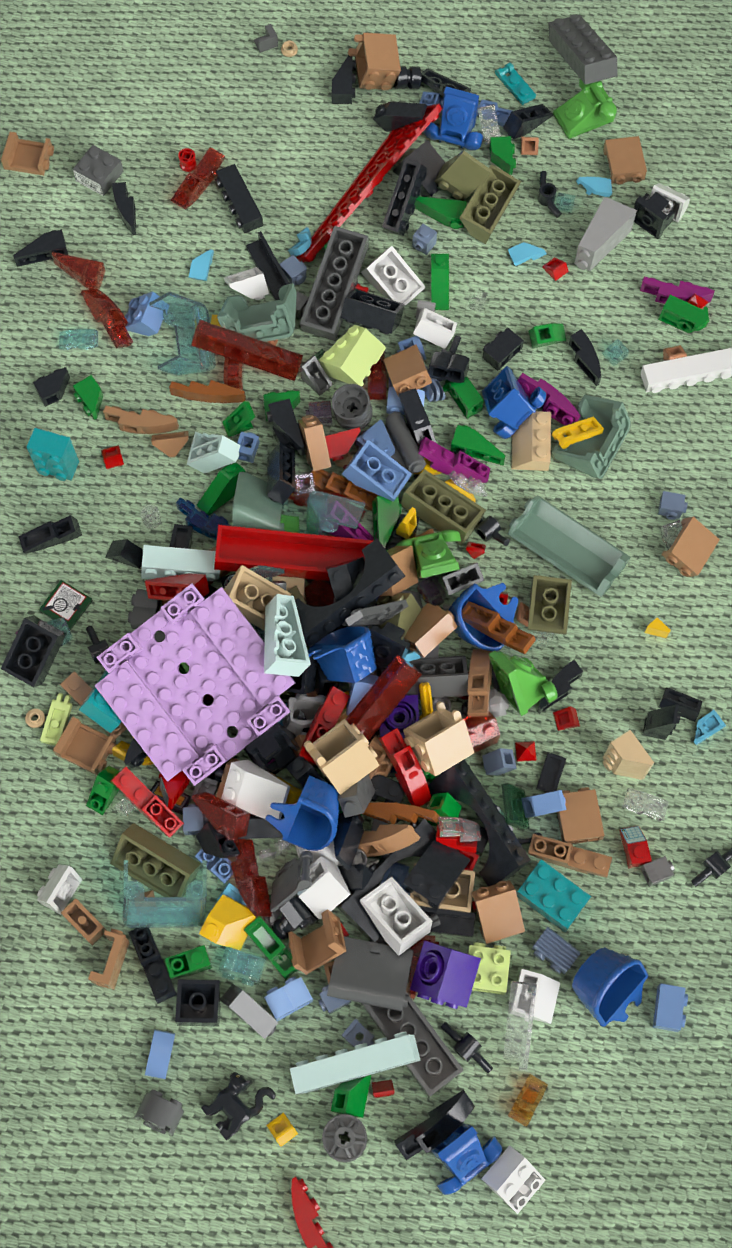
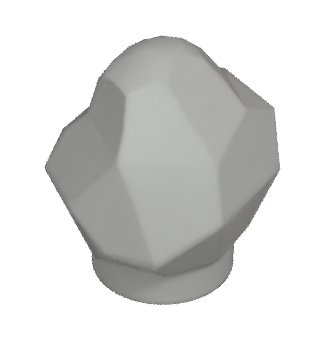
(497, 703)

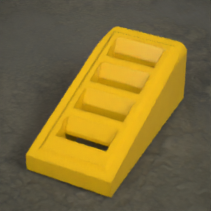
(408, 524)

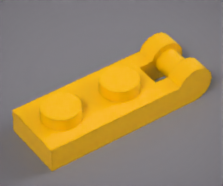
(577, 432)

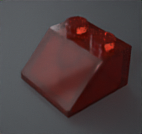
(482, 731)

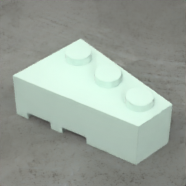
(212, 452)

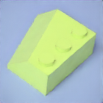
(352, 356)

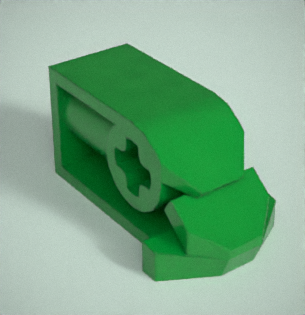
(684, 315)
(465, 396)

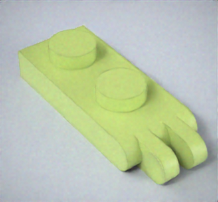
(56, 719)

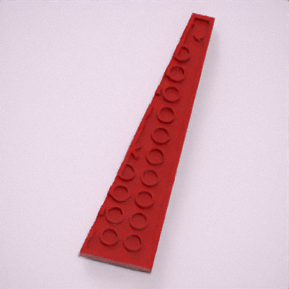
(372, 174)

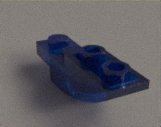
(200, 520)

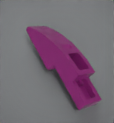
(683, 291)
(555, 402)
(446, 461)

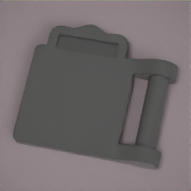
(291, 880)

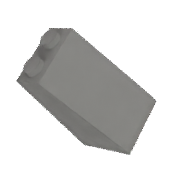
(607, 229)

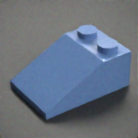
(376, 472)

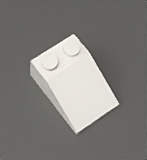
(393, 277)
(254, 789)
(60, 888)
(396, 916)

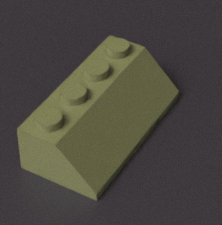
(489, 204)
(442, 506)
(154, 862)

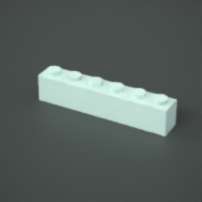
(354, 1064)

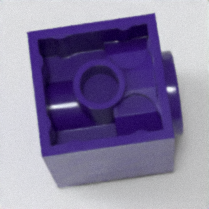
(405, 712)
(445, 975)

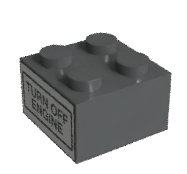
(98, 170)

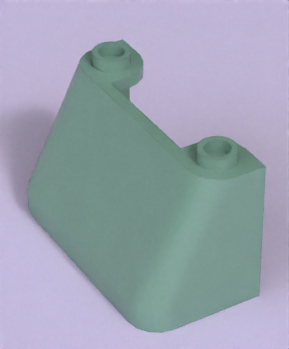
(261, 321)
(596, 453)
(253, 507)

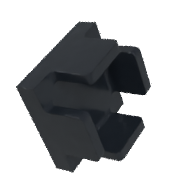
(650, 214)
(388, 644)
(274, 744)

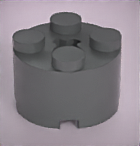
(160, 1113)

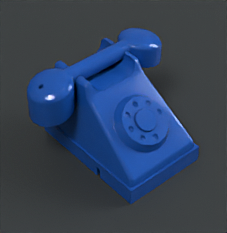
(457, 120)
(510, 403)
(465, 1157)

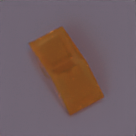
(527, 1100)

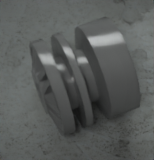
(349, 398)
(332, 1143)

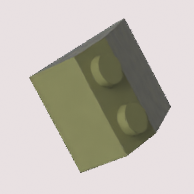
(462, 175)
(549, 604)
(404, 618)

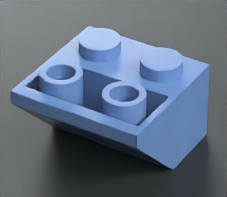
(142, 317)

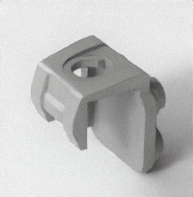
(308, 705)

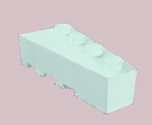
(172, 561)
(284, 640)

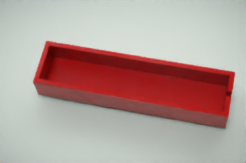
(296, 553)

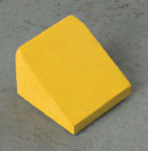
(658, 629)
(282, 1129)

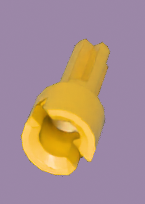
(426, 699)

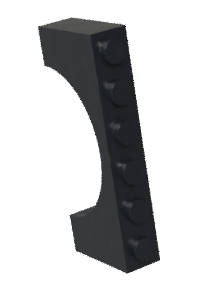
(378, 576)
(505, 851)
(351, 905)

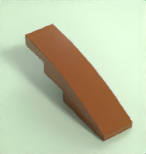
(214, 393)
(339, 484)
(497, 628)
(391, 811)

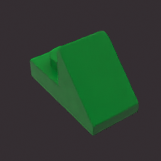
(239, 419)

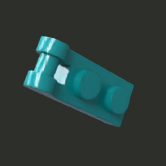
(515, 84)

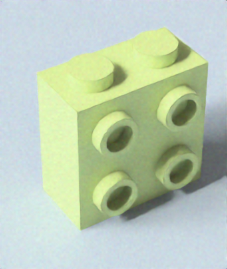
(493, 968)

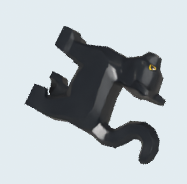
(233, 1107)

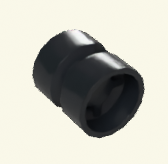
(409, 77)

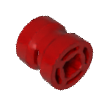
(187, 160)

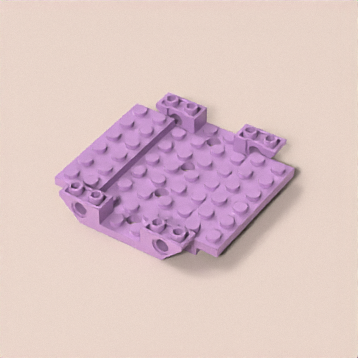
(167, 707)

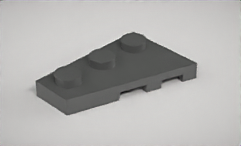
(375, 615)

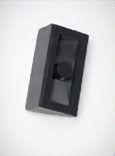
(688, 705)
(356, 877)

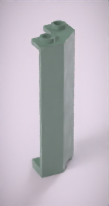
(568, 545)

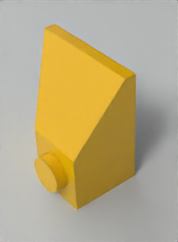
(227, 923)

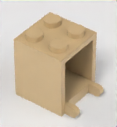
(439, 740)
(343, 755)

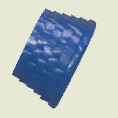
(488, 599)
(345, 654)
(311, 820)
(609, 984)

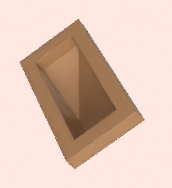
(170, 442)

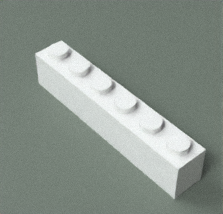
(687, 370)

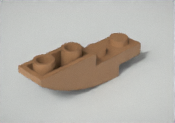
(146, 423)
(479, 683)
(79, 691)
(387, 839)
(570, 857)

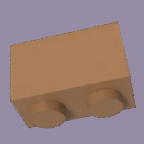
(83, 921)

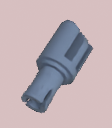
(434, 390)

